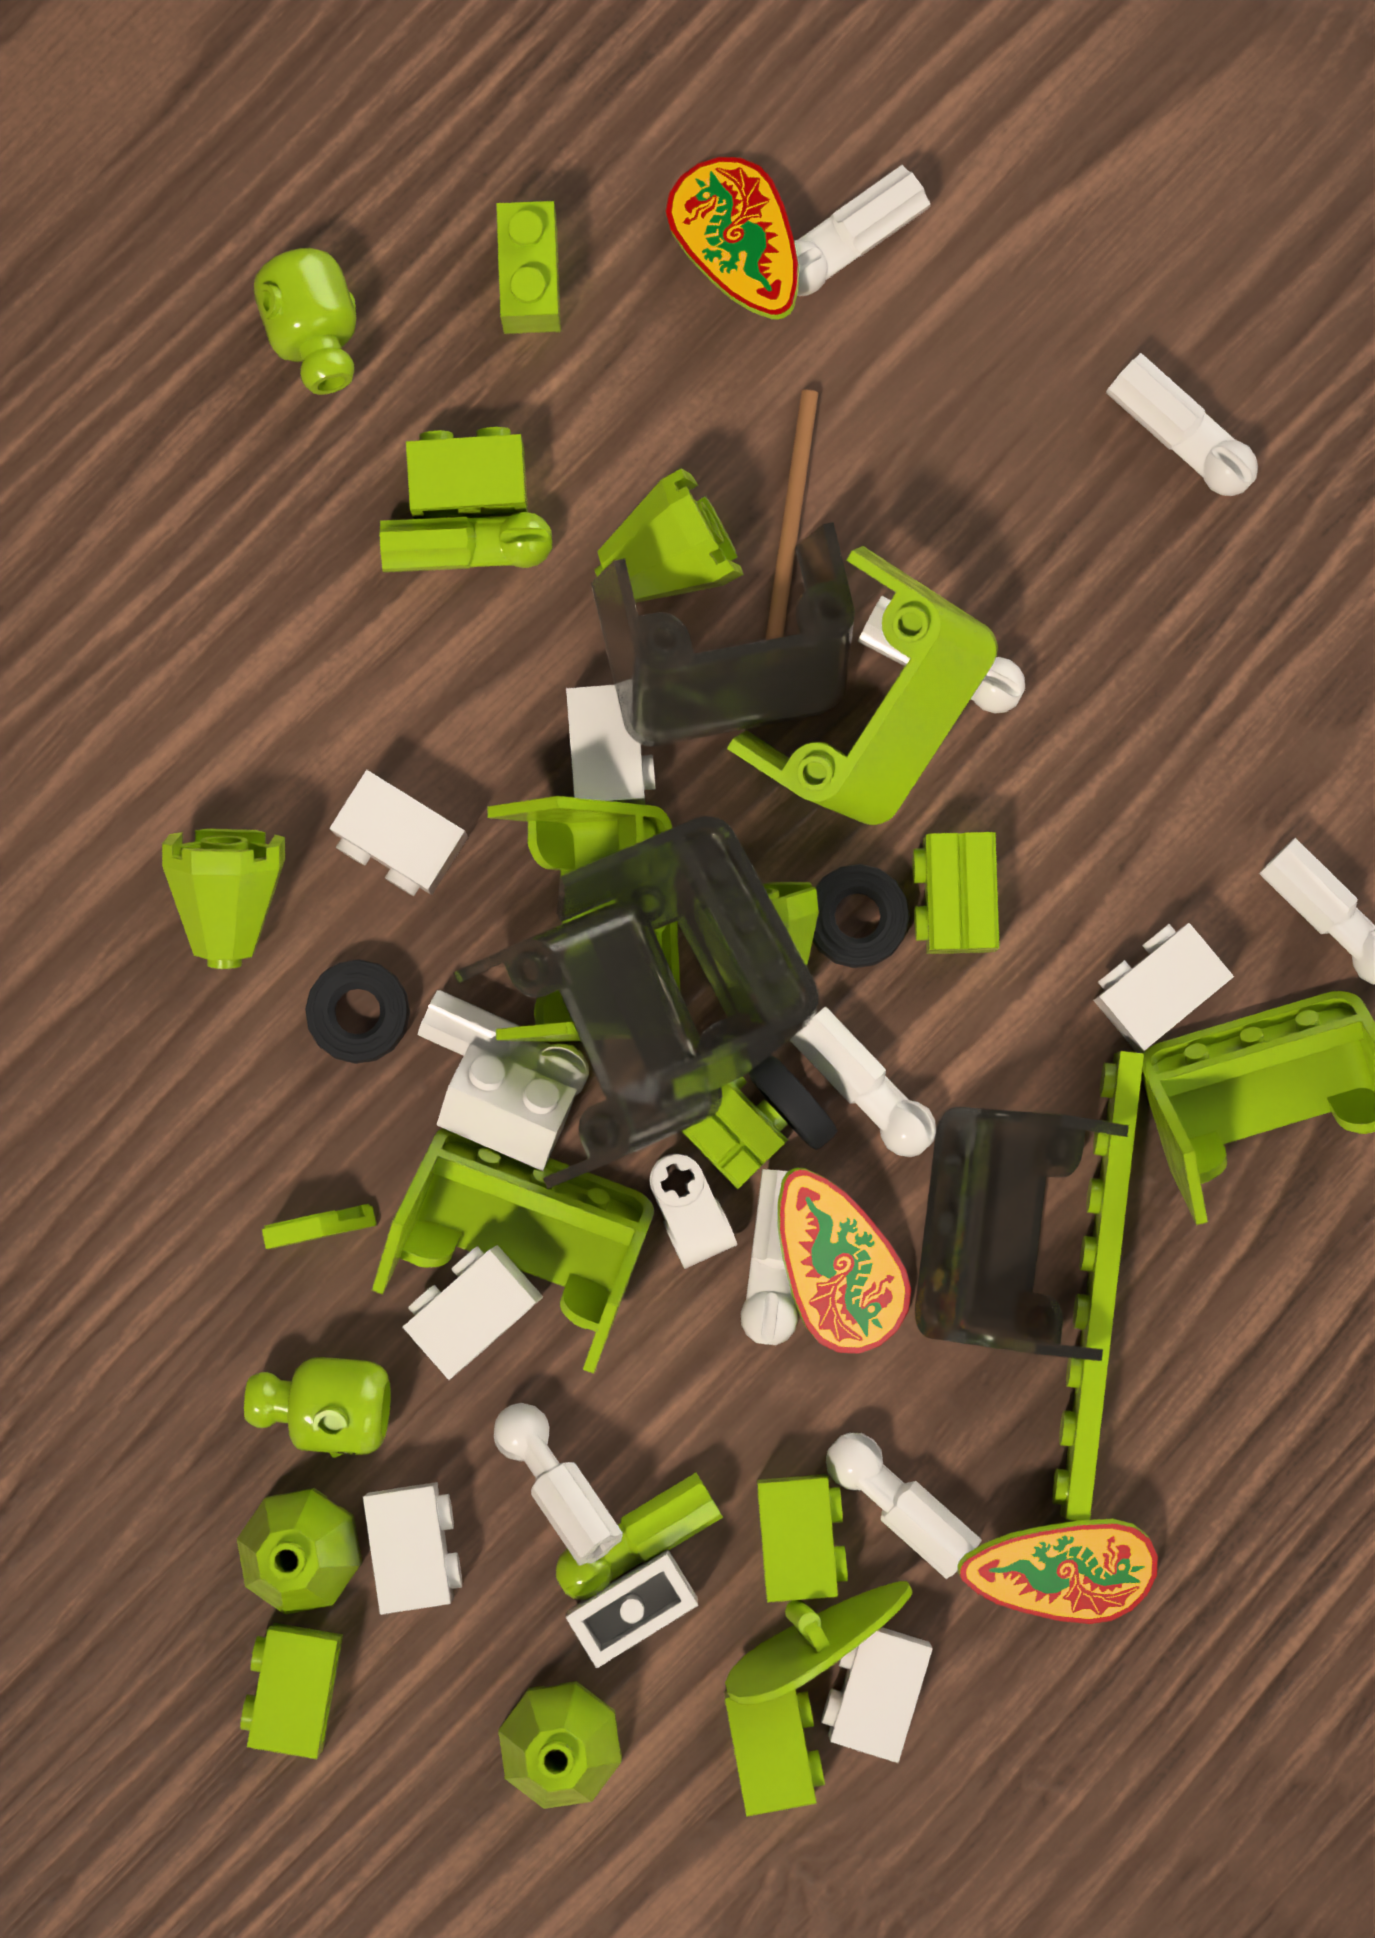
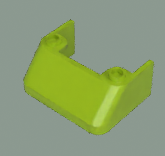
(945, 668)
(565, 837)
(1259, 1078)
(571, 1234)

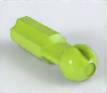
(464, 542)
(646, 1533)

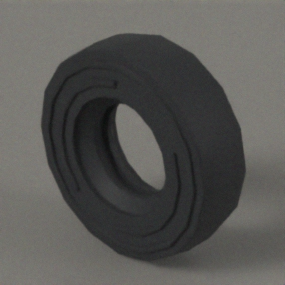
(892, 909)
(323, 1002)
(793, 1102)

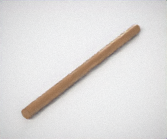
(792, 514)

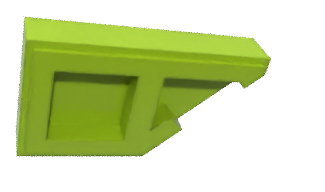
(318, 1226)

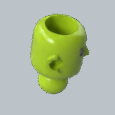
(308, 316)
(327, 1405)

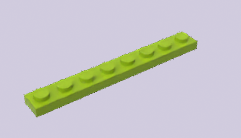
(1095, 1310)

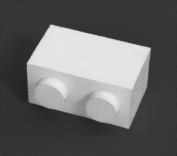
(603, 754)
(397, 833)
(1162, 986)
(506, 1107)
(472, 1310)
(411, 1547)
(632, 1608)
(878, 1693)

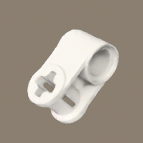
(694, 1219)

